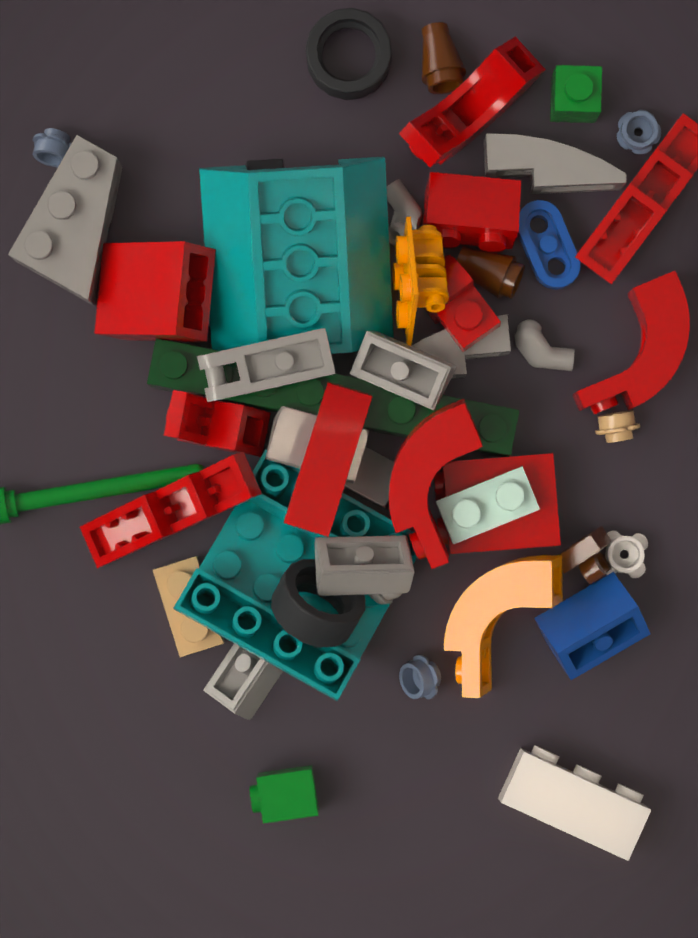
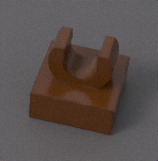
(587, 556)

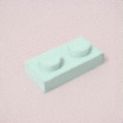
(487, 505)

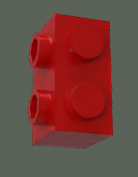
(473, 210)

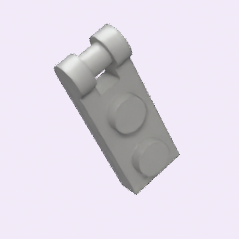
(268, 364)

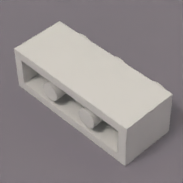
(575, 801)

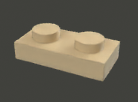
(187, 633)

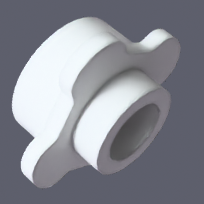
(634, 545)

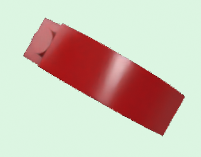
(474, 104)
(664, 339)
(424, 452)

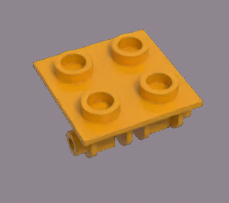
(418, 274)

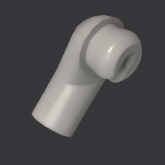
(538, 351)

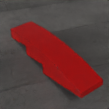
(643, 202)
(170, 509)

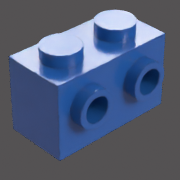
(590, 623)

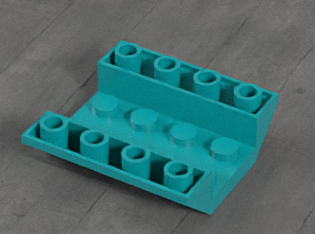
(298, 252)
(246, 563)

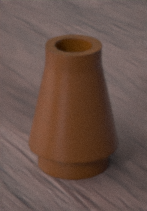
(441, 62)
(492, 271)

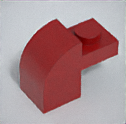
(466, 313)
(216, 424)

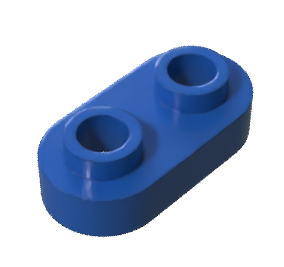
(549, 245)

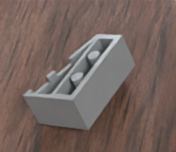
(72, 221)

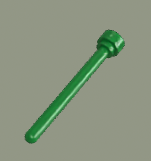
(14, 503)

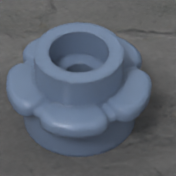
(650, 131)
(51, 146)
(420, 678)

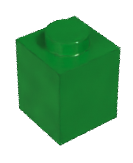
(576, 94)
(285, 794)

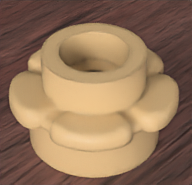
(617, 426)

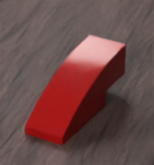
(328, 459)

